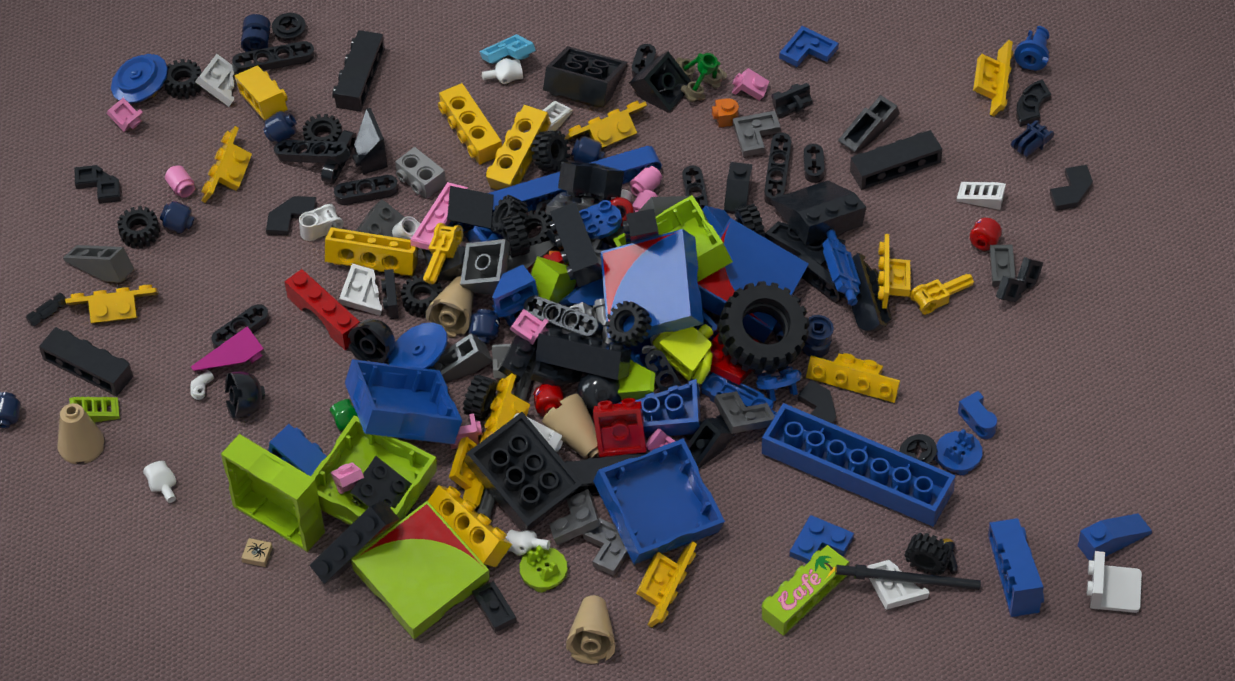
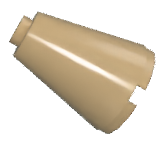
(452, 308)
(574, 425)
(78, 435)
(591, 632)

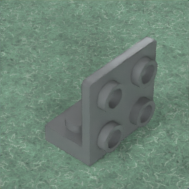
(381, 220)

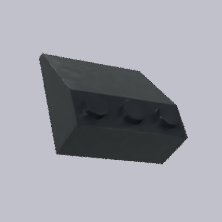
(583, 76)
(820, 209)

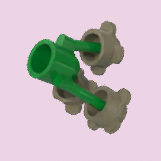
(709, 73)

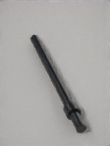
(862, 572)

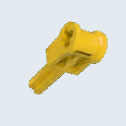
(442, 245)
(934, 294)

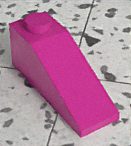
(235, 351)

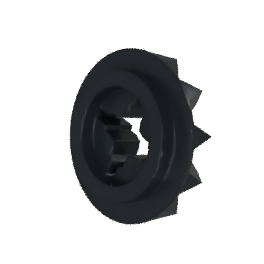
(284, 21)
(925, 442)

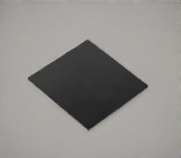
(470, 207)

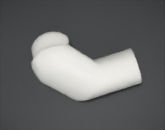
(197, 386)

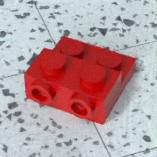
(723, 367)
(619, 427)

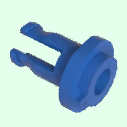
(1033, 52)

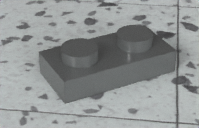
(1001, 263)

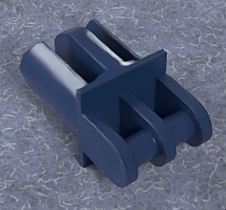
(1032, 138)

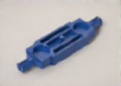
(841, 267)
(717, 385)

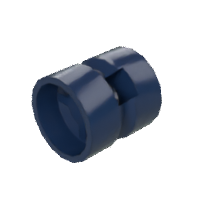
(255, 32)
(819, 336)

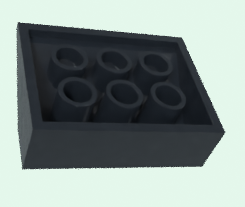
(522, 472)

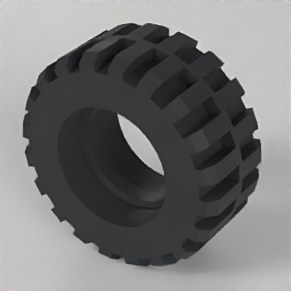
(775, 303)

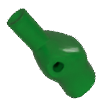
(343, 413)

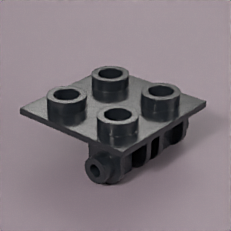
(380, 484)

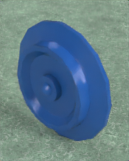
(139, 78)
(419, 346)

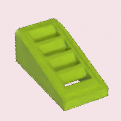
(94, 403)

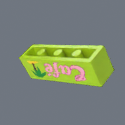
(803, 590)

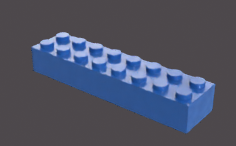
(858, 464)

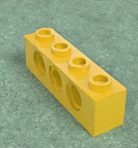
(469, 123)
(519, 160)
(355, 247)
(494, 545)

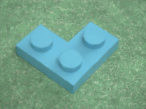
(514, 46)

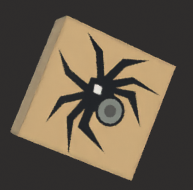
(257, 552)

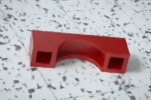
(308, 294)

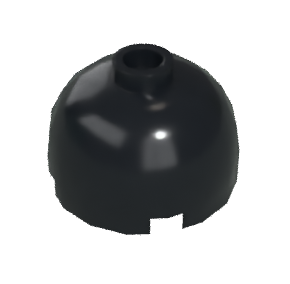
(372, 341)
(597, 389)
(244, 394)

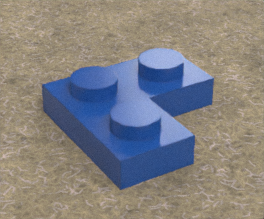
(805, 43)
(817, 535)

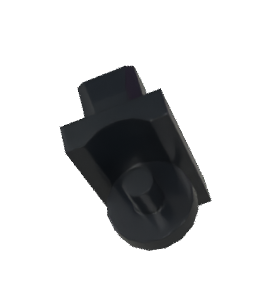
(792, 100)

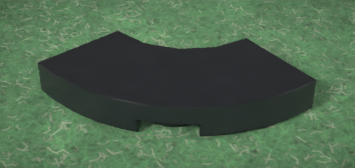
(1030, 102)

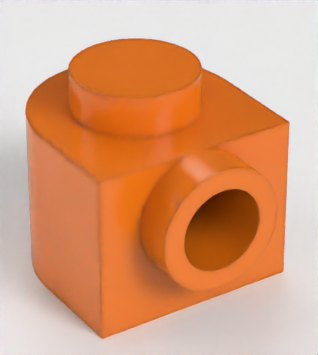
(725, 111)

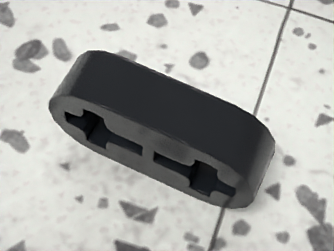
(639, 61)
(810, 163)

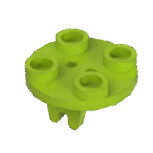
(550, 575)

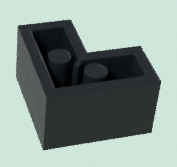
(590, 180)

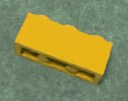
(261, 92)

